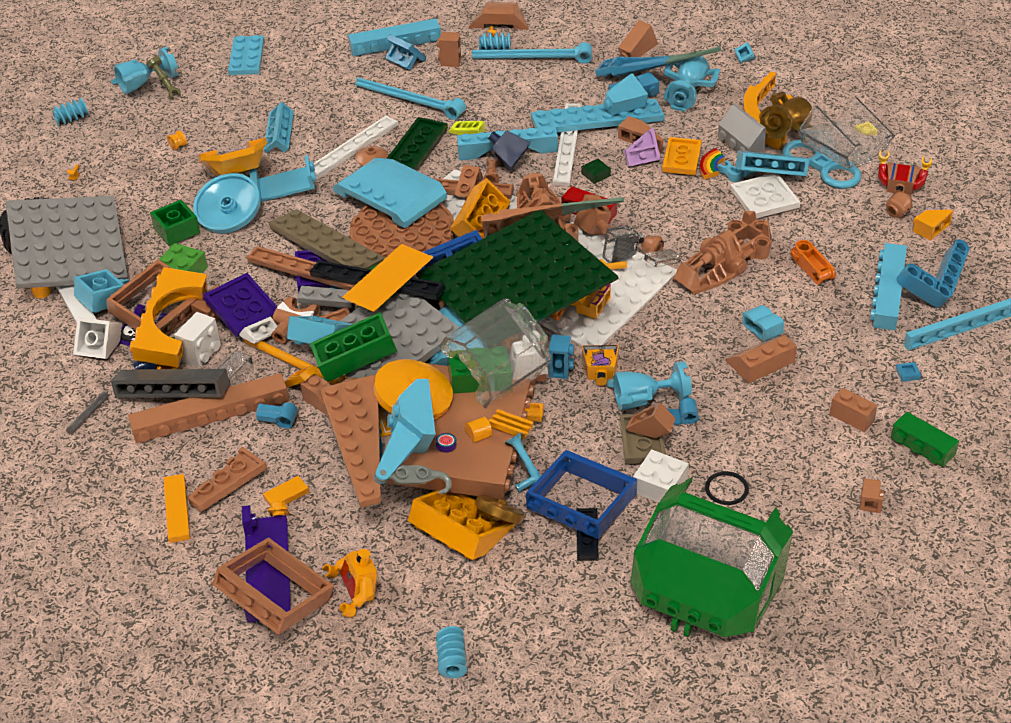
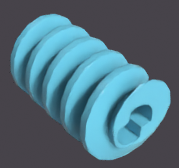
(495, 42)
(70, 111)
(451, 652)

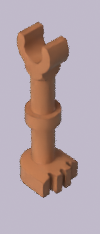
(491, 173)

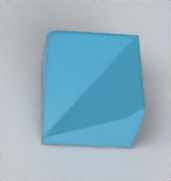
(745, 53)

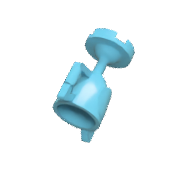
(134, 74)
(690, 74)
(636, 388)

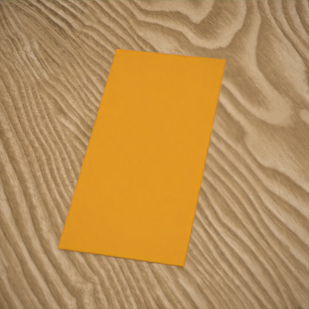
(387, 277)

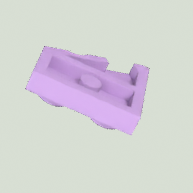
(643, 150)

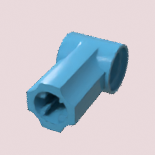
(281, 415)

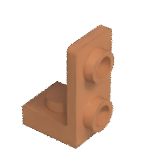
(467, 180)

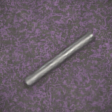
(87, 412)

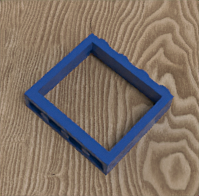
(592, 472)

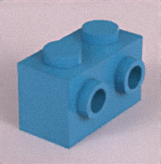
(561, 353)

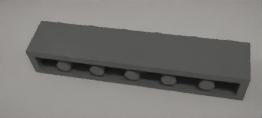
(170, 383)

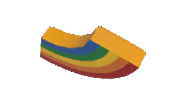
(710, 162)

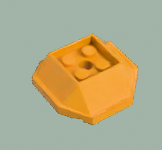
(236, 161)

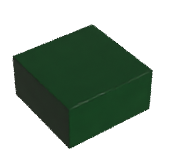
(596, 171)

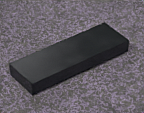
(587, 545)

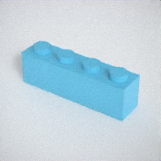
(772, 163)

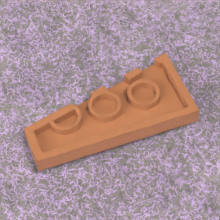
(224, 481)

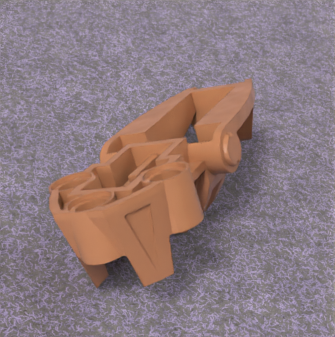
(536, 187)
(726, 253)

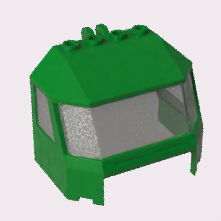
(709, 563)

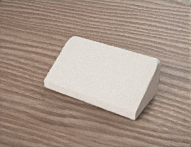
(259, 330)

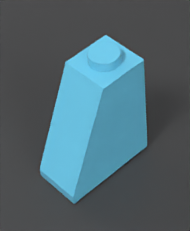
(625, 96)

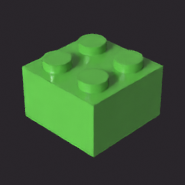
(185, 258)

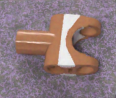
(282, 313)

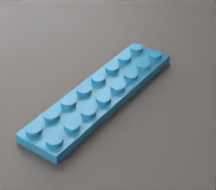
(593, 117)

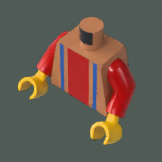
(902, 177)

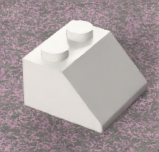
(96, 337)

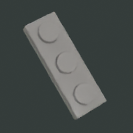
(323, 297)

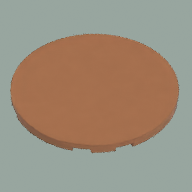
(379, 233)

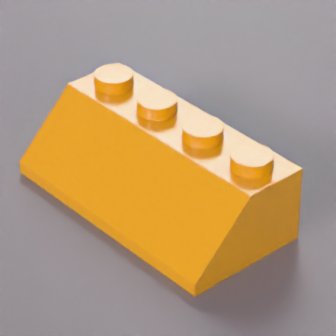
(482, 200)

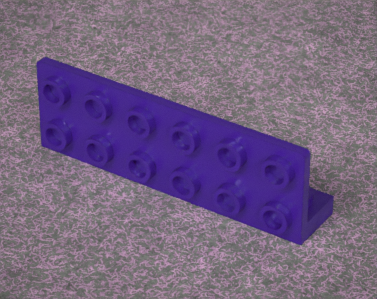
(263, 575)

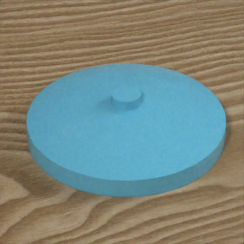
(227, 203)

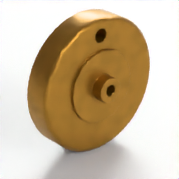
(499, 509)

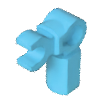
(733, 173)

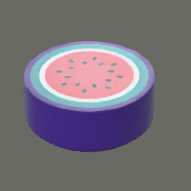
(446, 442)

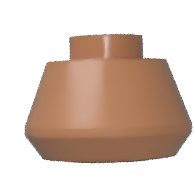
(652, 244)

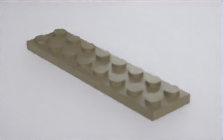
(324, 240)

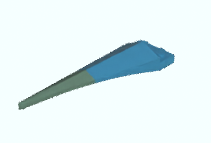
(627, 65)

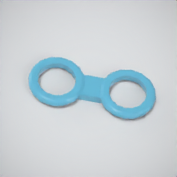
(825, 165)

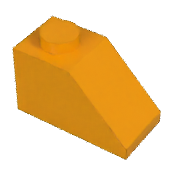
(932, 222)

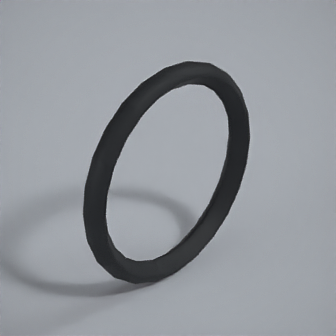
(746, 486)

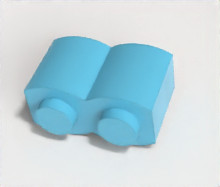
(763, 322)

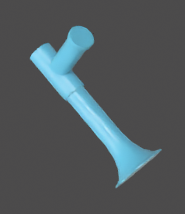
(532, 470)

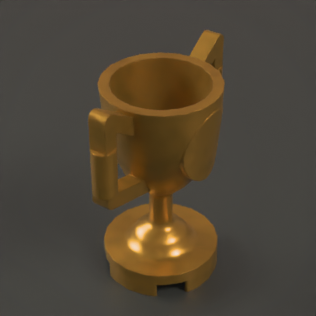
(782, 118)

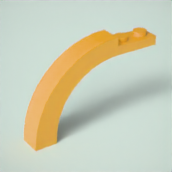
(754, 96)

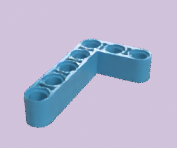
(939, 288)

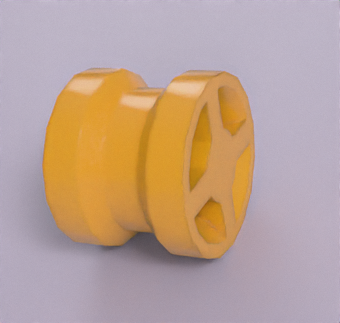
(177, 140)

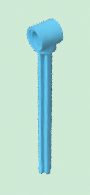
(577, 53)
(451, 108)

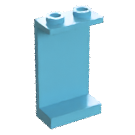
(286, 182)

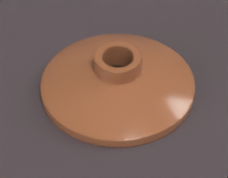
(367, 154)

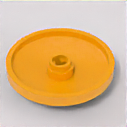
(399, 374)

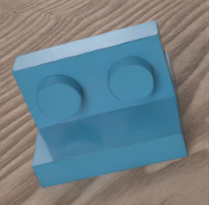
(403, 53)

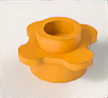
(278, 509)

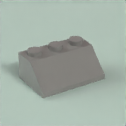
(742, 131)

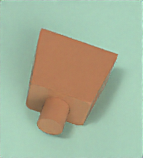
(593, 220)

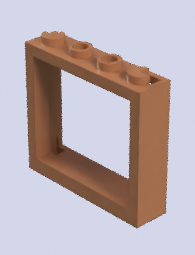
(135, 286)
(269, 613)

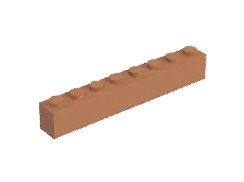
(204, 410)

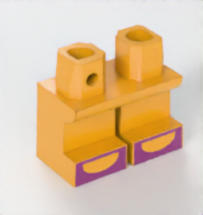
(594, 303)

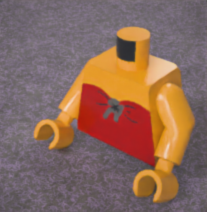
(358, 576)

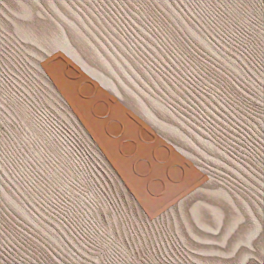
(355, 423)

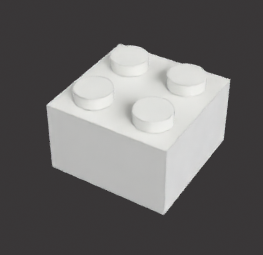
(199, 339)
(658, 474)

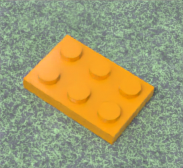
(682, 156)

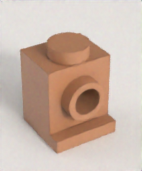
(871, 496)

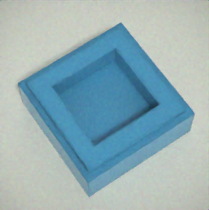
(908, 372)

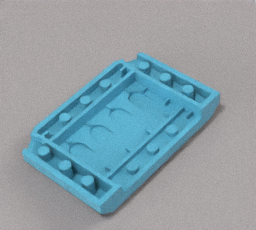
(393, 190)

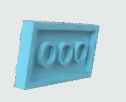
(246, 55)

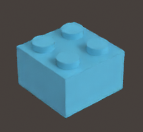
(95, 288)

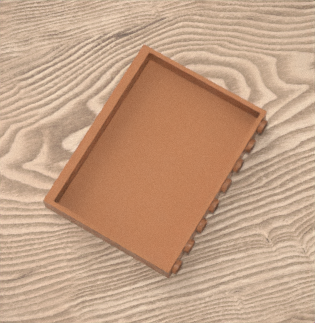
(472, 466)

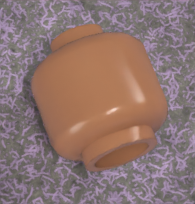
(899, 204)

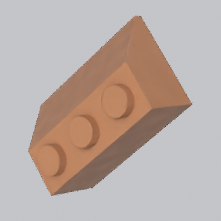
(763, 358)

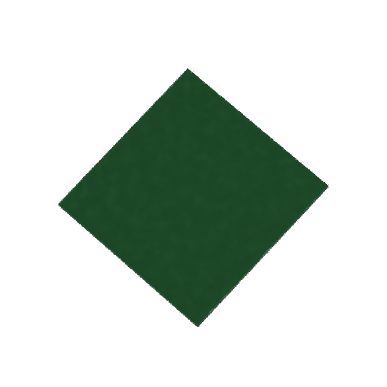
(524, 262)

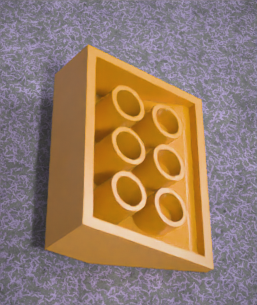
(457, 523)

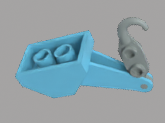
(411, 432)

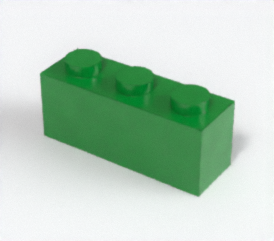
(924, 439)

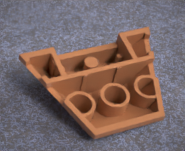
(500, 13)

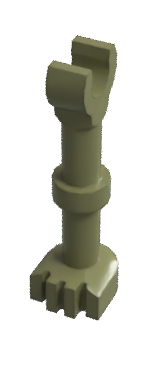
(154, 63)

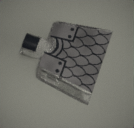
(621, 244)

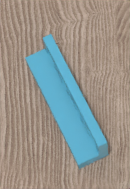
(279, 128)

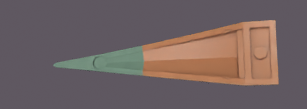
(495, 222)

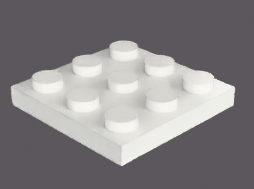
(765, 195)

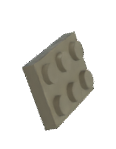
(638, 446)

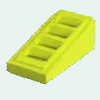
(467, 127)

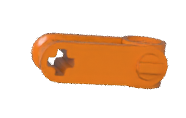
(812, 262)

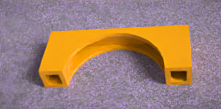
(149, 342)

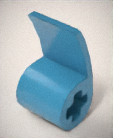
(686, 413)

